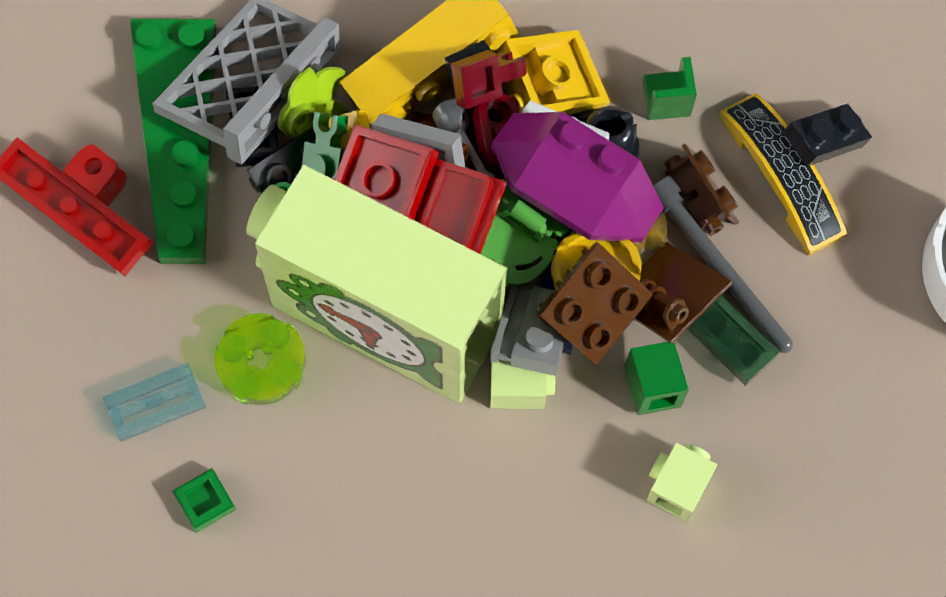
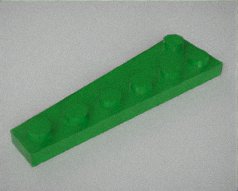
(174, 155)

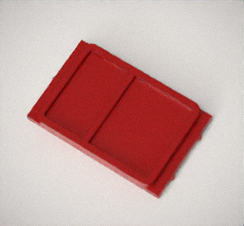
(460, 204)

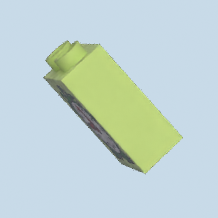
(378, 281)

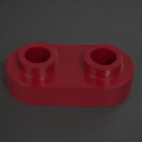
(487, 130)

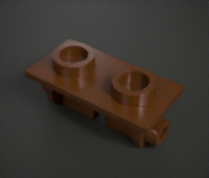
(712, 204)

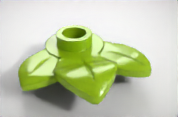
(310, 94)

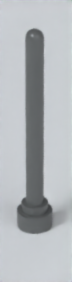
(671, 200)

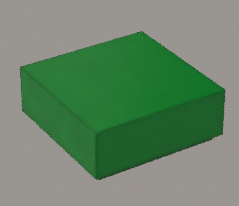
(204, 500)

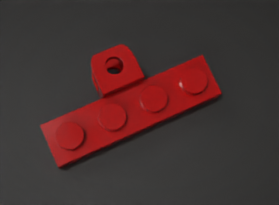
(78, 199)

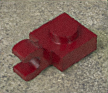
(481, 75)

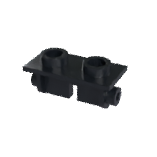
(281, 164)

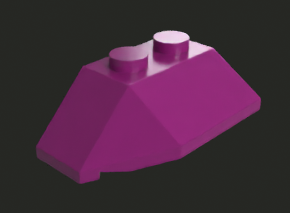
(577, 176)

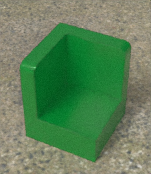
(670, 92)
(656, 377)

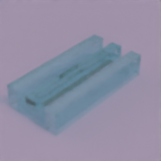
(147, 386)

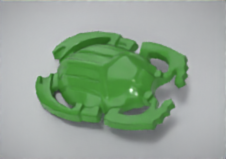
(521, 236)

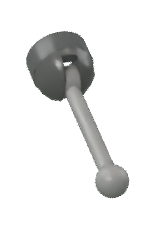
(457, 119)

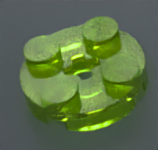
(249, 382)

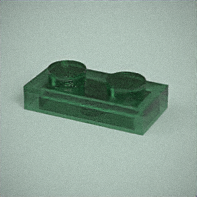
(733, 341)

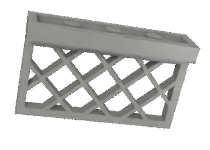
(260, 112)

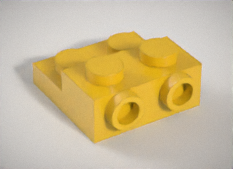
(557, 73)

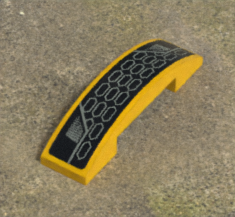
(800, 188)

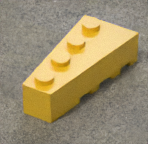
(414, 66)

